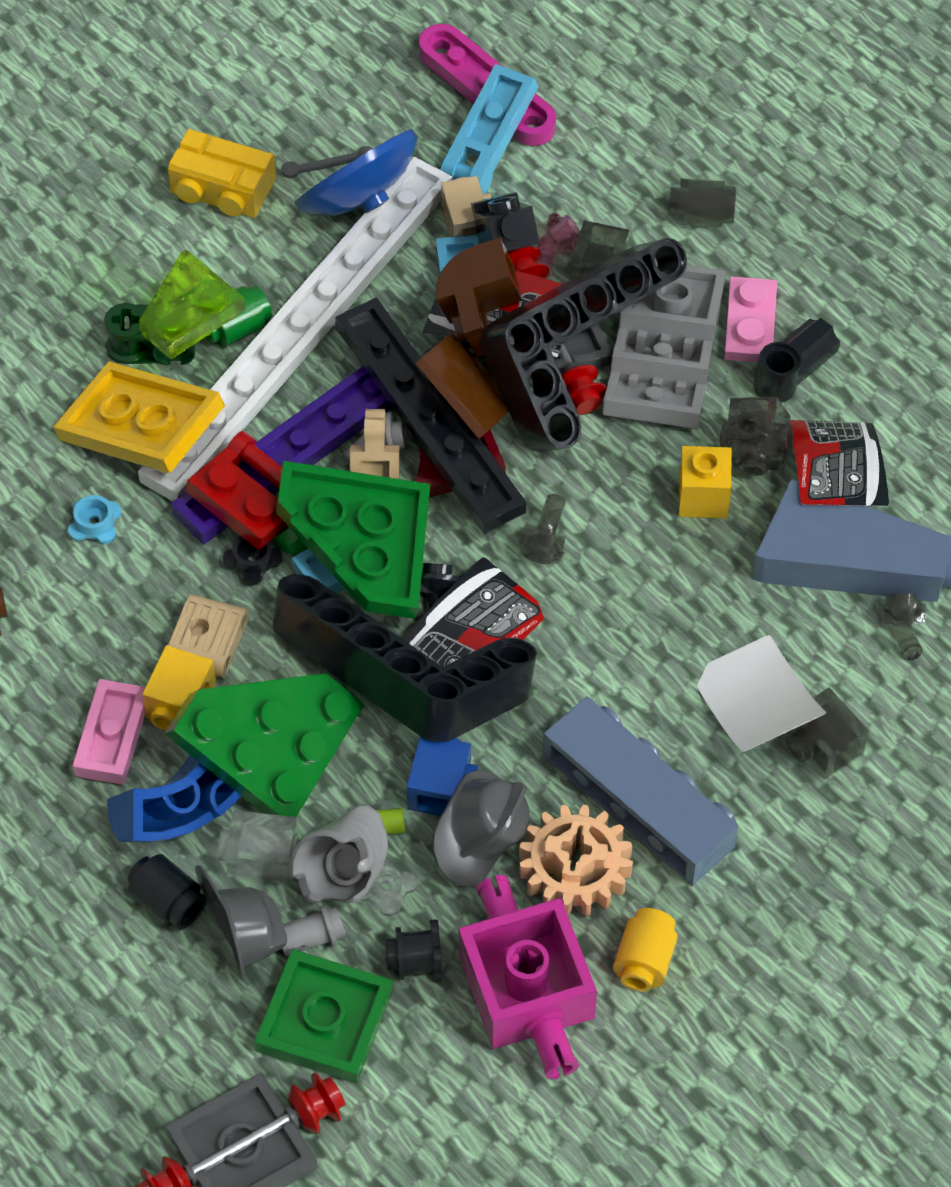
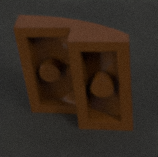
(464, 384)

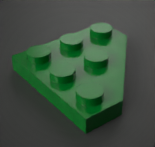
(361, 530)
(267, 736)

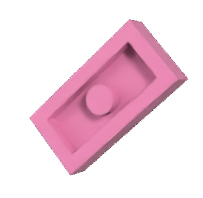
(749, 318)
(110, 732)

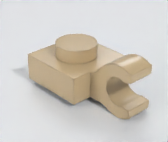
(375, 456)

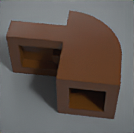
(474, 284)

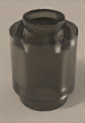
(702, 202)

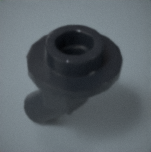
(436, 581)

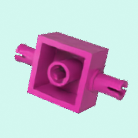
(533, 1004)

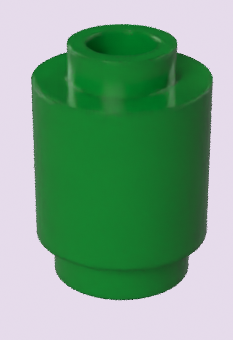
(246, 323)

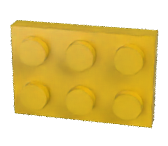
(139, 417)

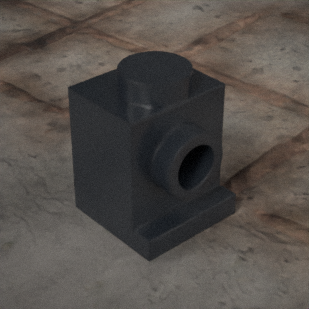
(507, 219)

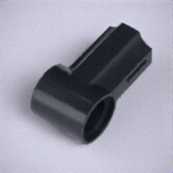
(795, 358)

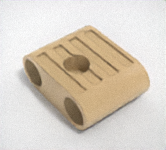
(210, 630)

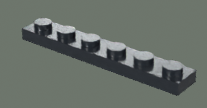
(429, 417)

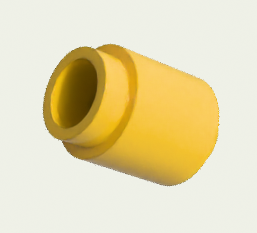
(646, 949)

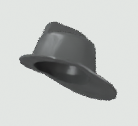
(479, 826)
(247, 920)

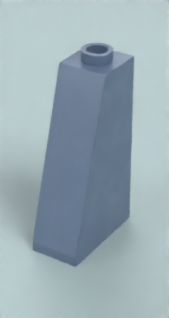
(851, 551)

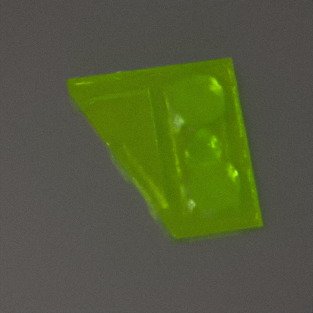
(188, 306)

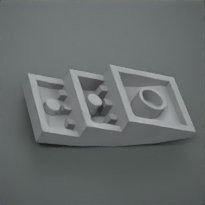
(666, 351)

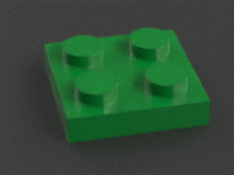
(324, 1015)

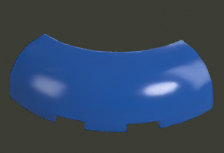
(172, 809)

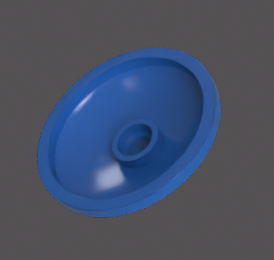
(362, 180)

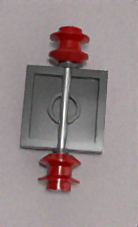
(580, 353)
(248, 1137)

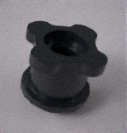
(415, 952)

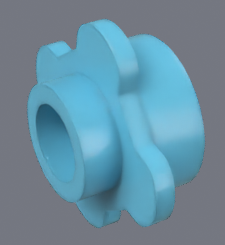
(88, 509)

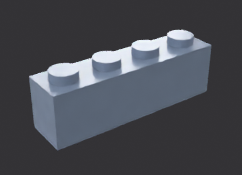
(640, 789)

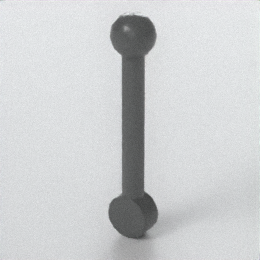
(292, 169)

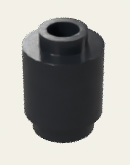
(166, 891)

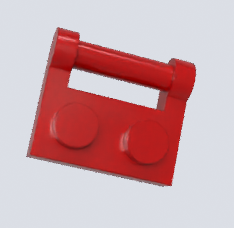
(237, 496)

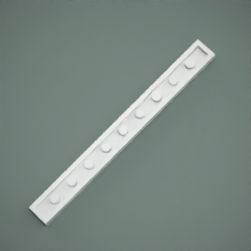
(307, 318)

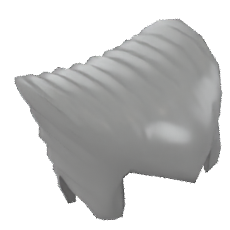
(341, 857)

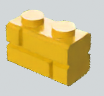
(221, 174)

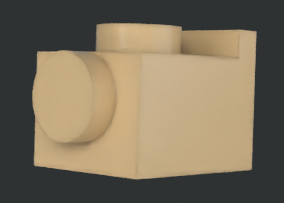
(456, 204)

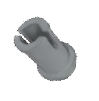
(314, 930)

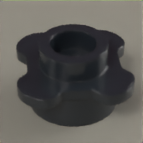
(251, 570)

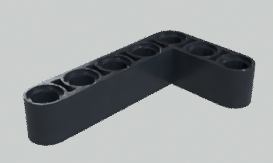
(568, 317)
(395, 675)

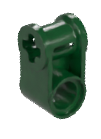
(140, 348)

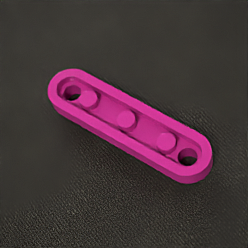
(467, 70)

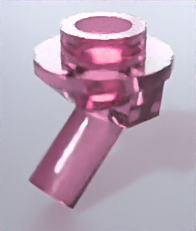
(559, 235)

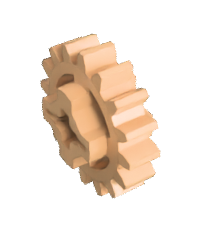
(551, 852)

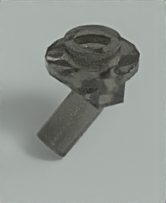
(542, 542)
(902, 613)

